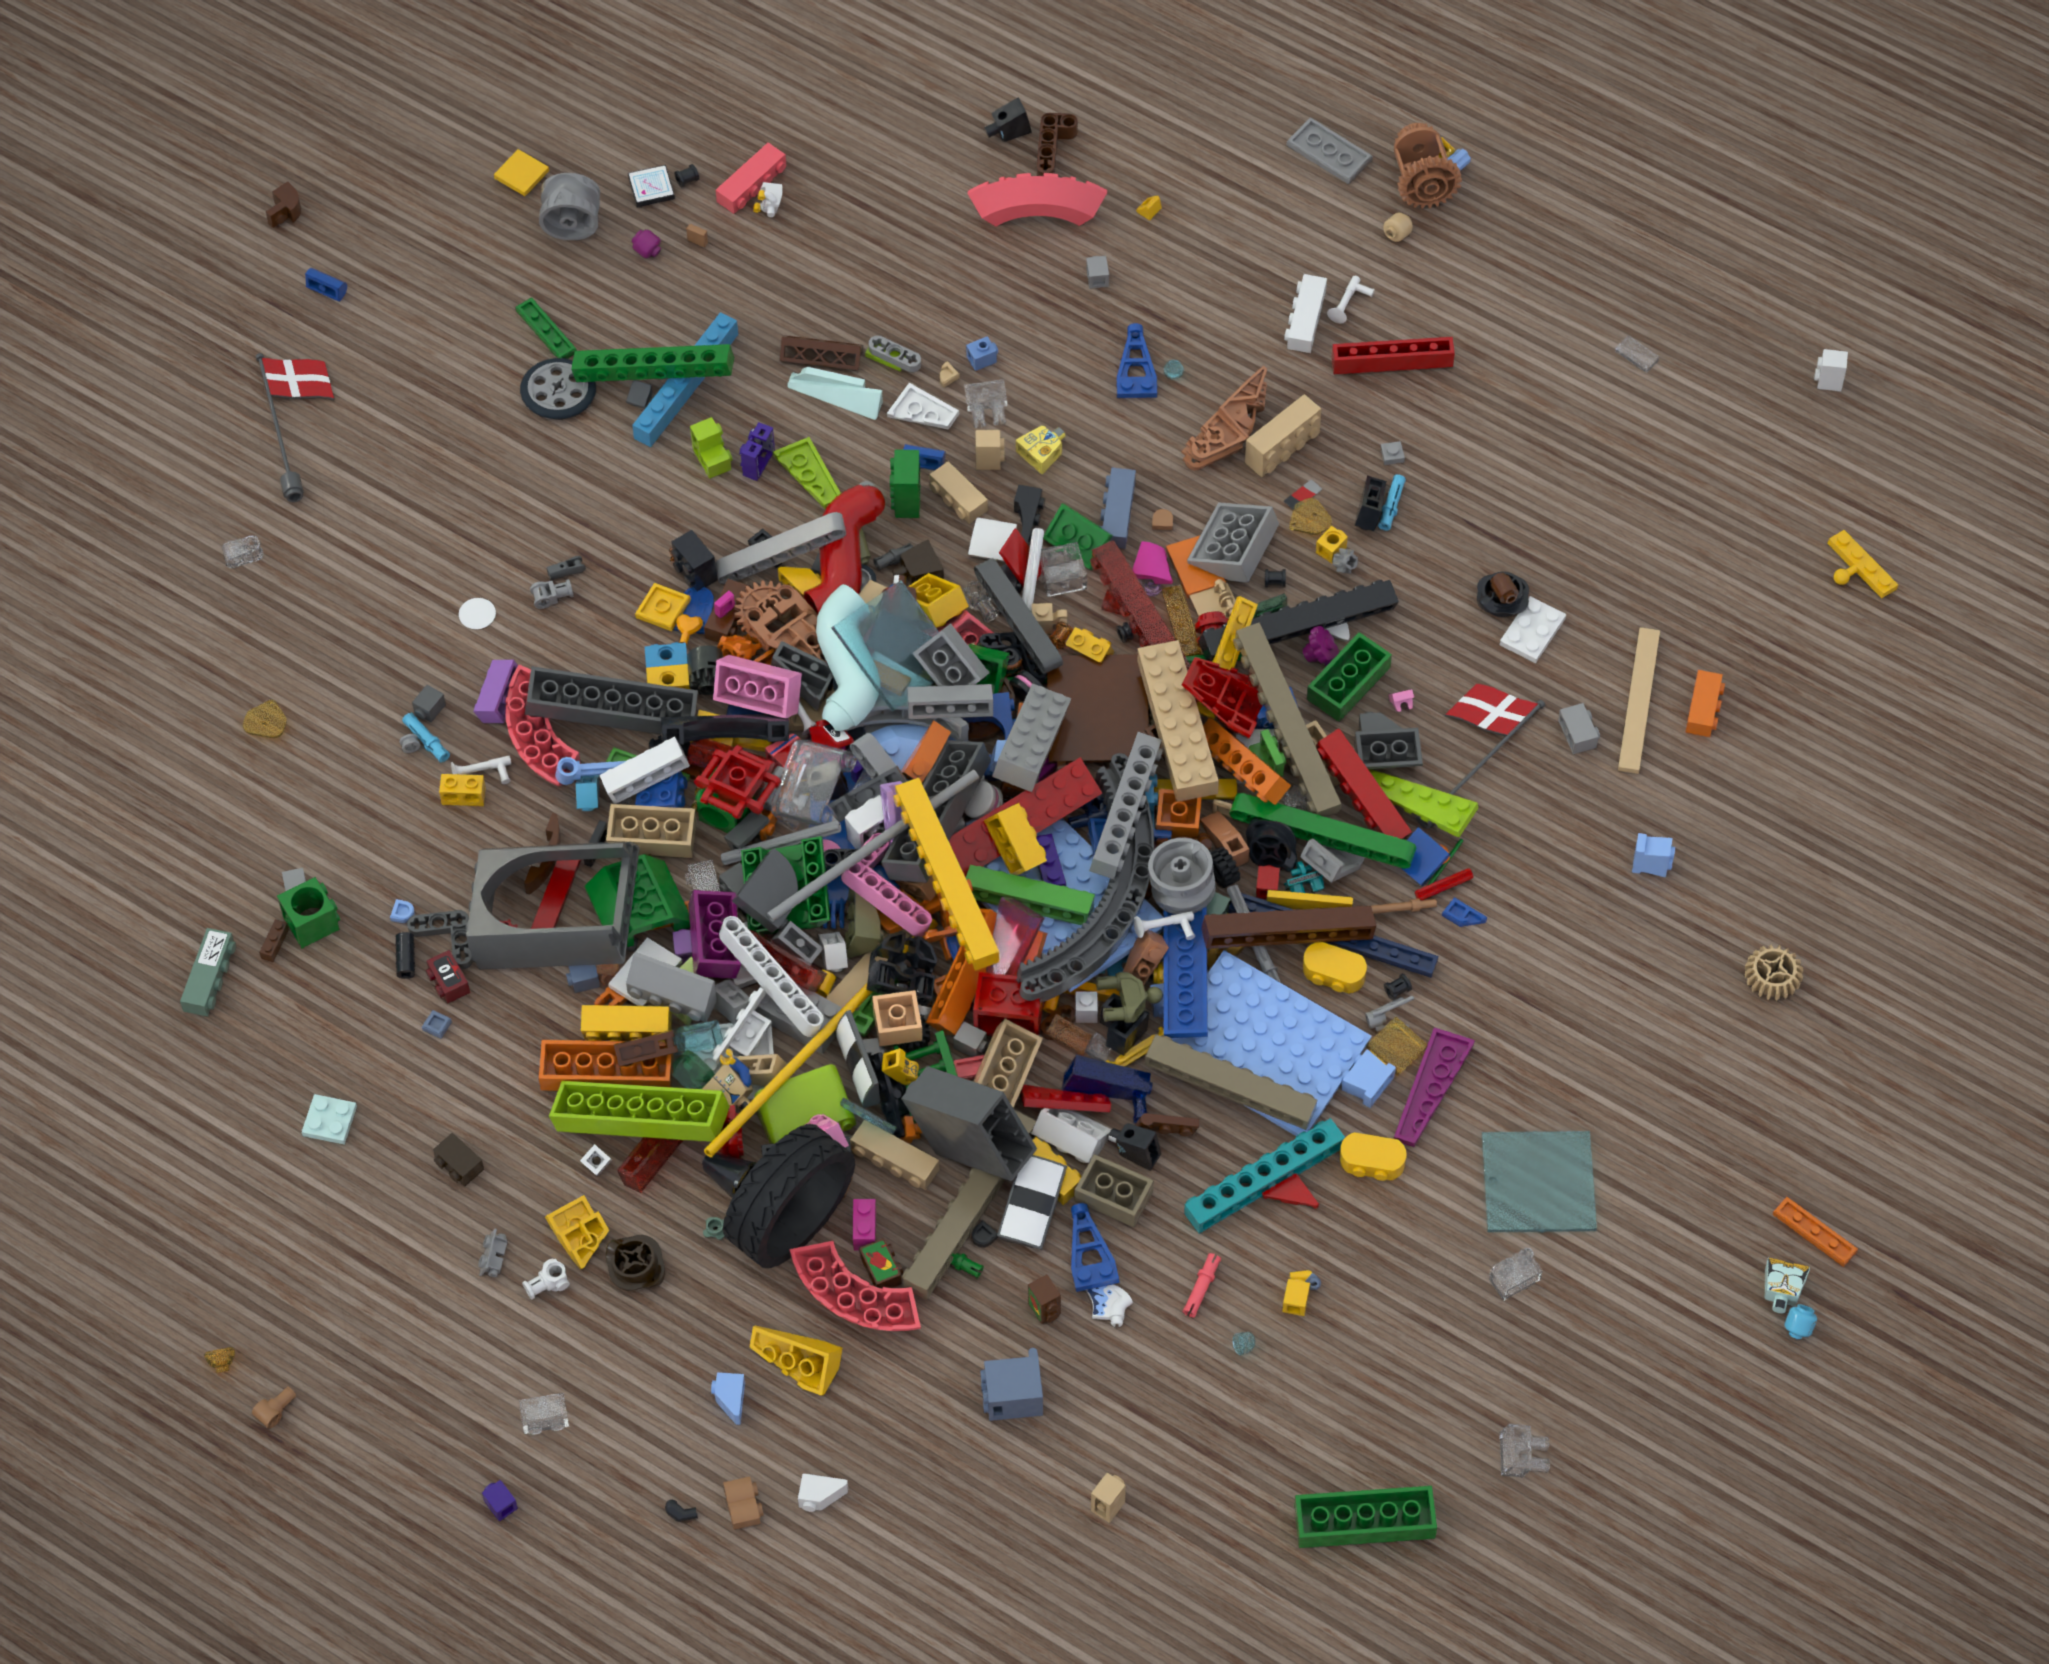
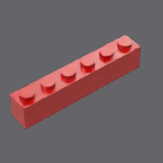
(1393, 355)
(1361, 786)

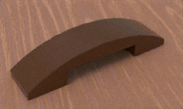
(538, 875)

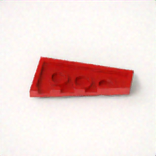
(1060, 1099)

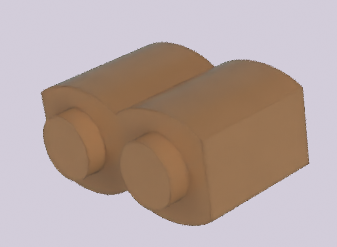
(742, 1503)

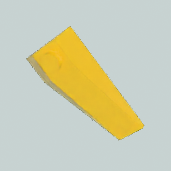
(805, 1359)

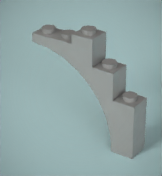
(882, 714)

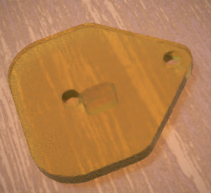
(1305, 521)
(266, 714)

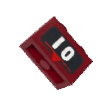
(447, 976)

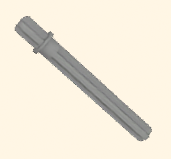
(1260, 951)

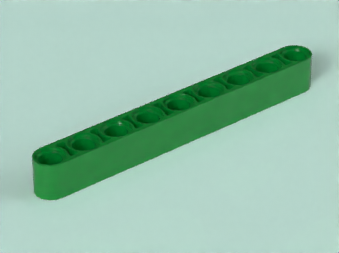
(1327, 831)

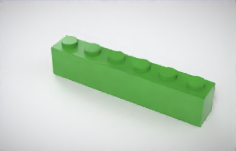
(1042, 897)

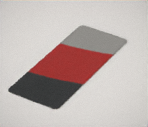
(1306, 491)

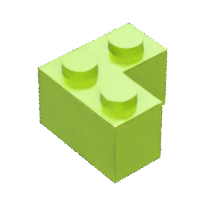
(709, 447)

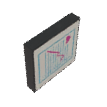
(651, 186)

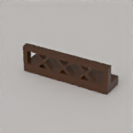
(825, 345)

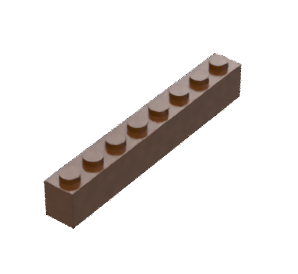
(1288, 927)

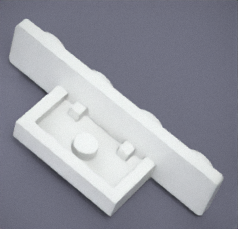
(747, 1030)

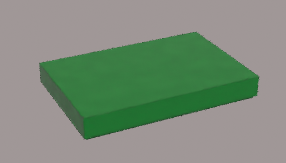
(1071, 527)

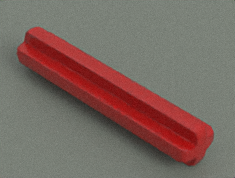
(1444, 884)

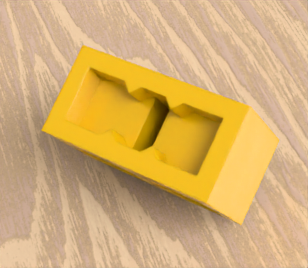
(462, 790)

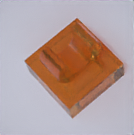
(607, 969)

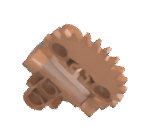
(766, 605)

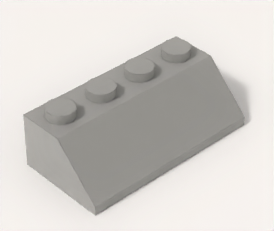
(671, 987)

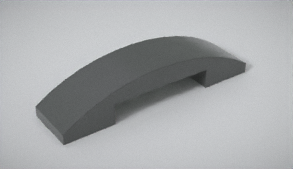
(858, 796)

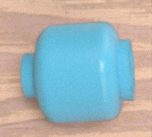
(1800, 1321)

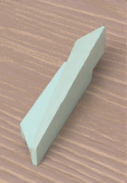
(838, 390)

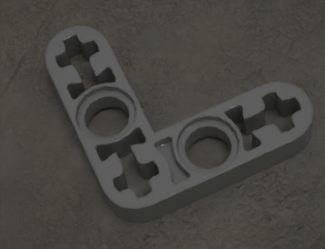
(455, 929)

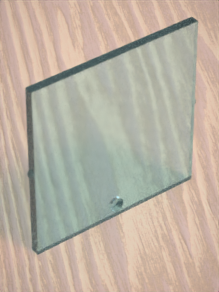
(883, 640)
(1538, 1181)

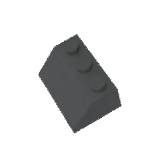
(1389, 748)

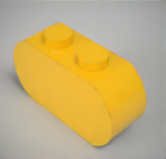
(1334, 967)
(1372, 1156)

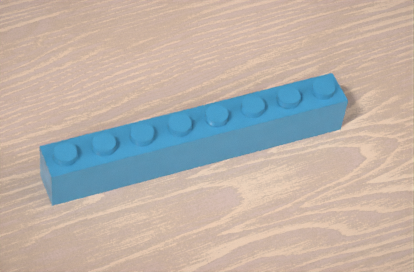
(678, 390)

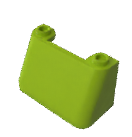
(803, 1098)

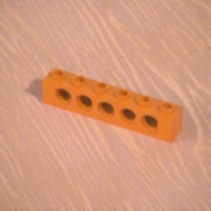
(1244, 763)

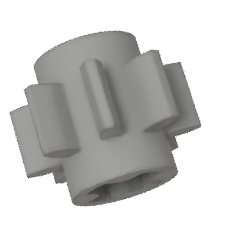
(1345, 560)

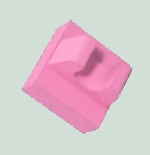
(1400, 697)

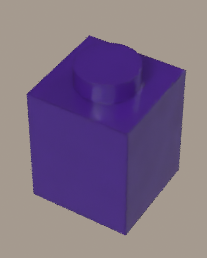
(499, 1500)

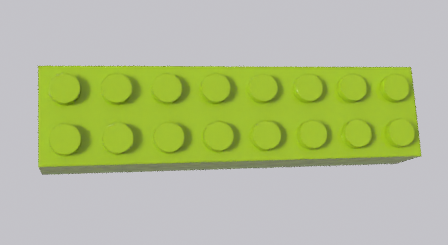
(639, 1111)

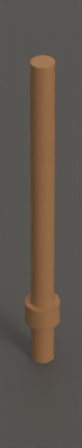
(1413, 905)

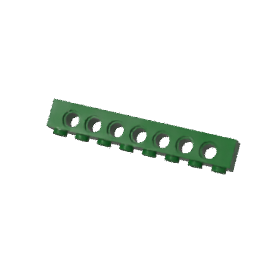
(653, 363)

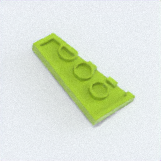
(808, 469)

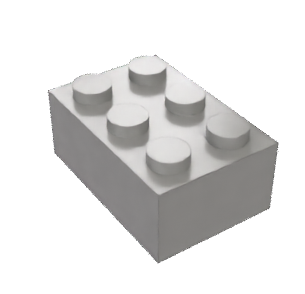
(950, 659)

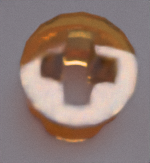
(1060, 635)

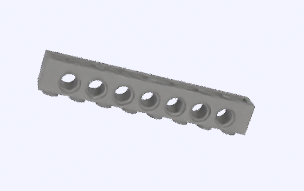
(1125, 806)

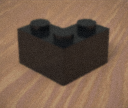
(1123, 1035)

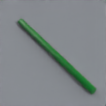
(1444, 865)

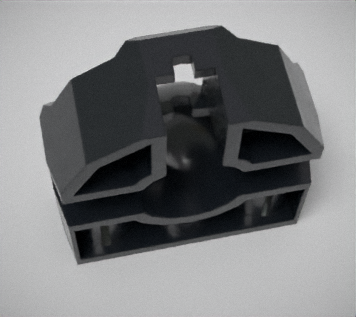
(883, 973)

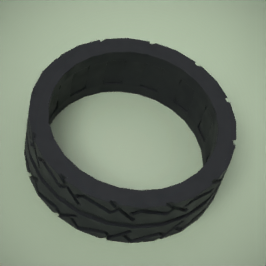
(788, 1195)

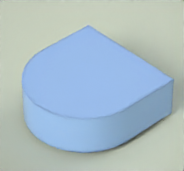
(402, 911)

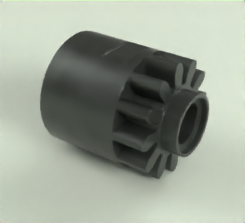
(703, 668)

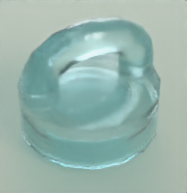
(1241, 1342)

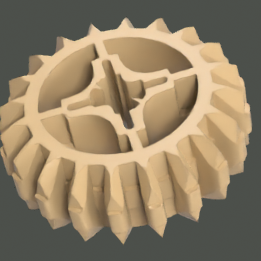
(1778, 983)

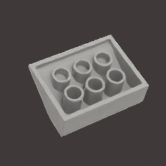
(1234, 540)

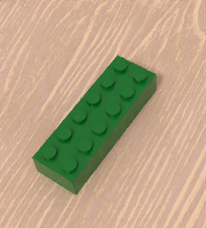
(1365, 1516)

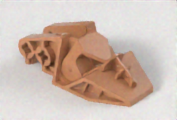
(1229, 426)

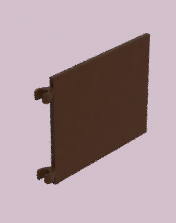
(1104, 709)

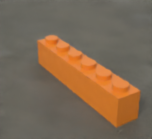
(958, 989)

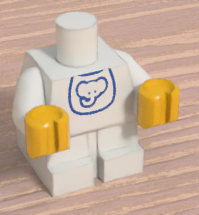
(771, 196)

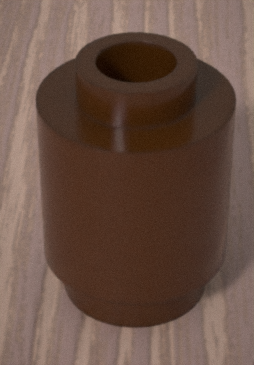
(1504, 588)

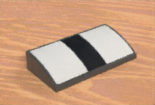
(857, 1060)
(1032, 1202)

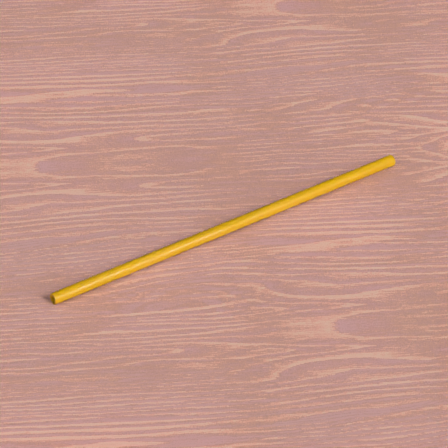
(791, 1067)

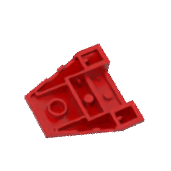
(1224, 694)

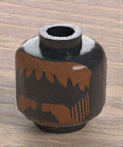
(1015, 661)

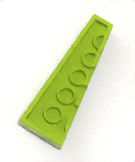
(1444, 809)

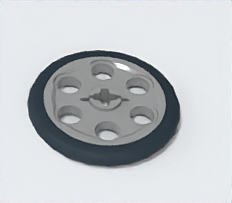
(546, 408)

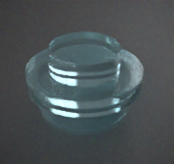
(1173, 369)

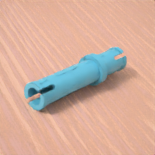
(1389, 509)
(431, 743)

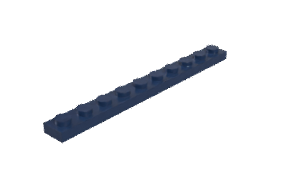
(1376, 948)

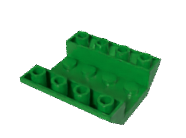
(808, 864)
(654, 898)

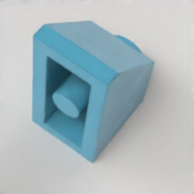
(587, 792)

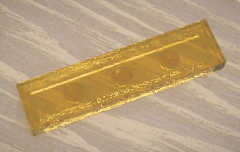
(1180, 619)

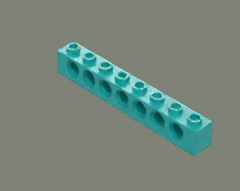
(1204, 1218)

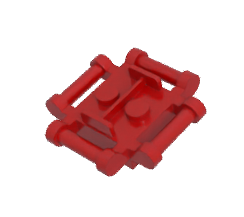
(737, 781)

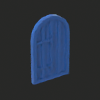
(700, 605)

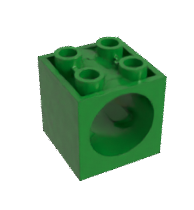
(715, 816)
(312, 927)

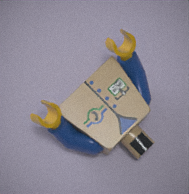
(733, 1080)

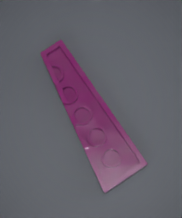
(1435, 1075)

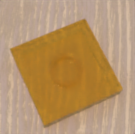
(1397, 1045)

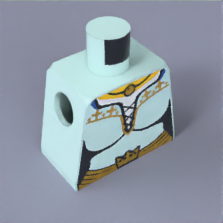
(1784, 1283)

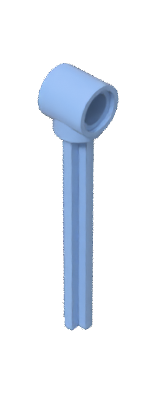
(578, 770)

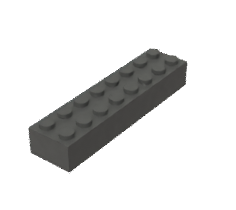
(605, 700)
(953, 763)

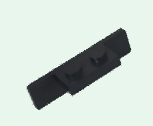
(890, 1095)

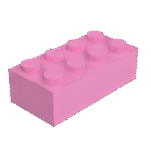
(757, 686)

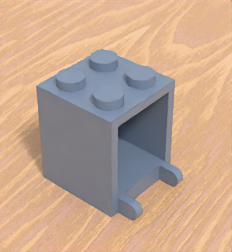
(1012, 1387)

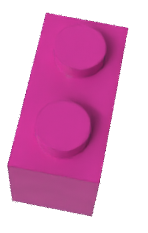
(864, 1222)

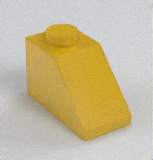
(798, 578)

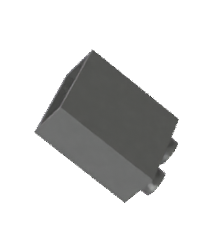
(969, 1123)

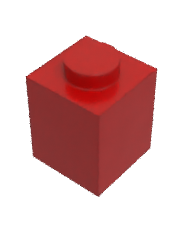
(1267, 880)

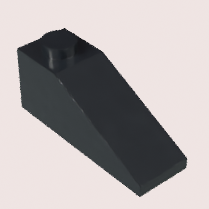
(1370, 503)

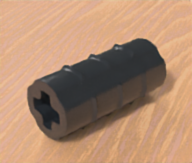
(405, 955)

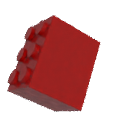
(1000, 999)

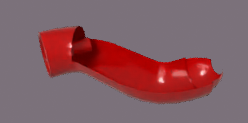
(842, 558)

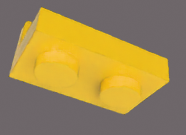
(1088, 645)

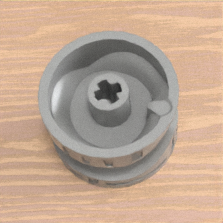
(569, 206)
(1182, 876)

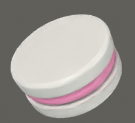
(984, 800)

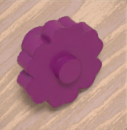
(1320, 647)

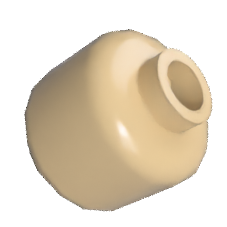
(1398, 227)

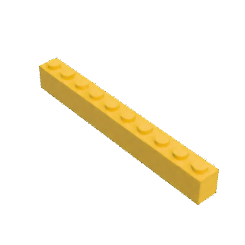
(947, 874)

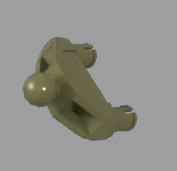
(1131, 995)

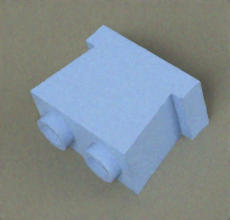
(1653, 855)
(1367, 1078)

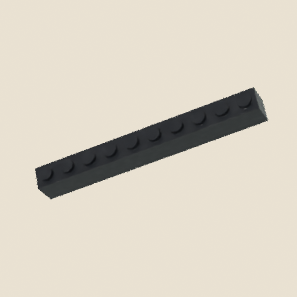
(1322, 612)

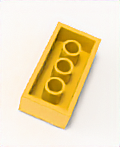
(623, 1022)

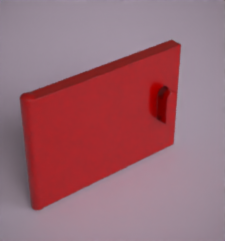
(1016, 554)

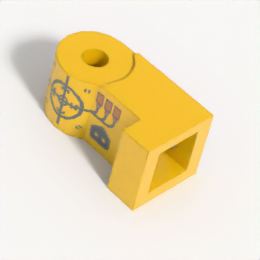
(902, 1069)

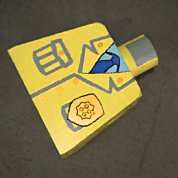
(1040, 447)

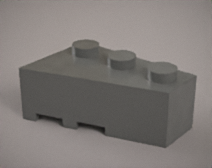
(815, 677)

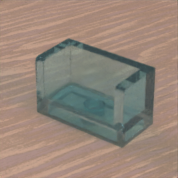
(698, 1037)

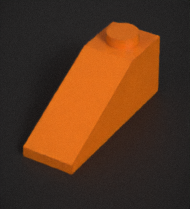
(926, 752)

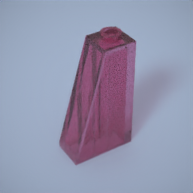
(1014, 935)

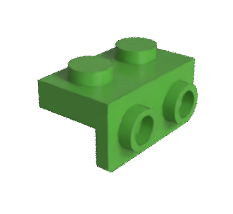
(1268, 752)

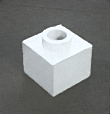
(594, 1152)

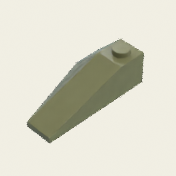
(863, 927)

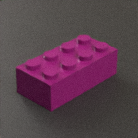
(706, 918)

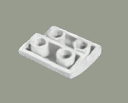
(989, 538)

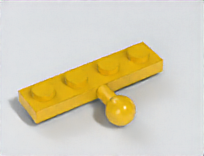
(1860, 563)

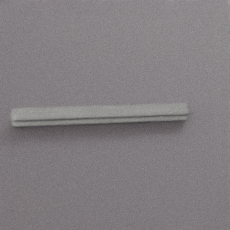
(786, 840)

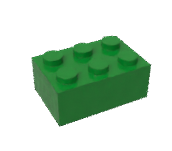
(905, 483)

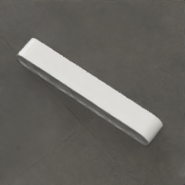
(772, 985)

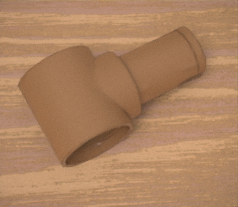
(270, 1411)

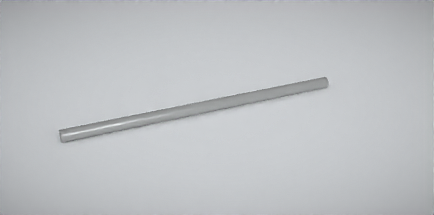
(866, 850)

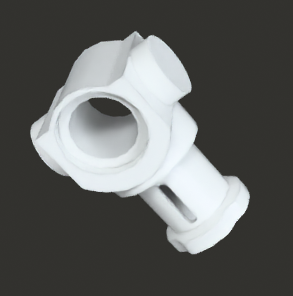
(546, 1281)

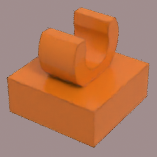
(911, 1130)

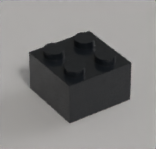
(694, 561)

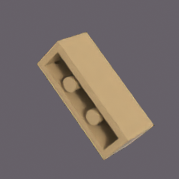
(958, 492)

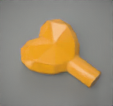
(688, 626)

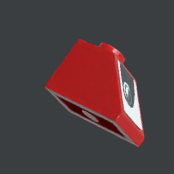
(825, 734)

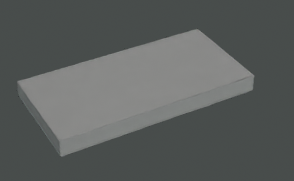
(1329, 150)

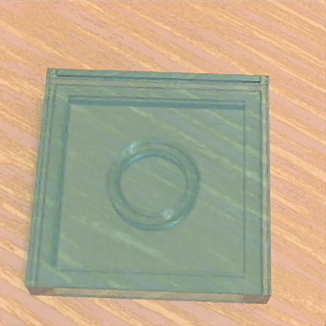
(868, 1116)

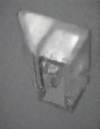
(1062, 569)

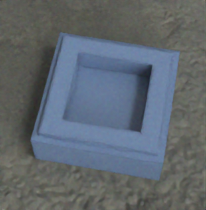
(436, 1024)

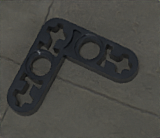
(994, 641)

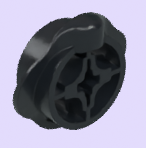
(1493, 605)
(1275, 845)

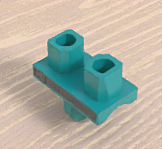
(1295, 884)

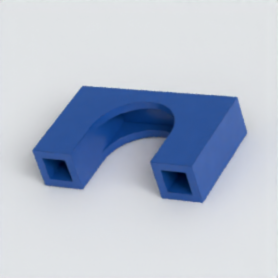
(1001, 717)

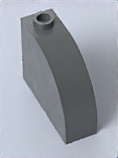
(767, 888)

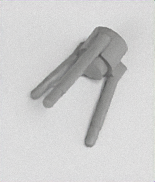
(1377, 1017)

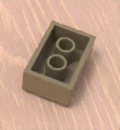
(1114, 1190)

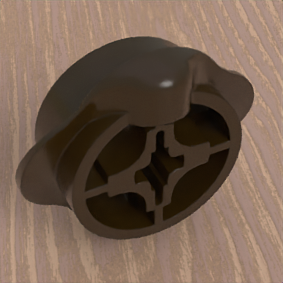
(634, 1254)

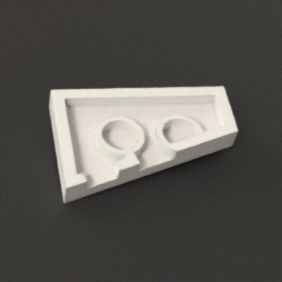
(922, 408)

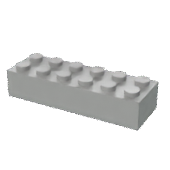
(1031, 737)

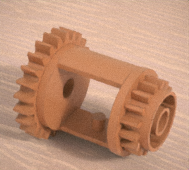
(1424, 175)

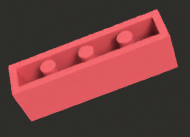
(749, 178)

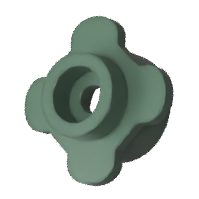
(710, 1224)

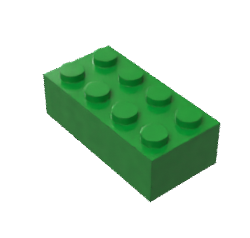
(1349, 676)

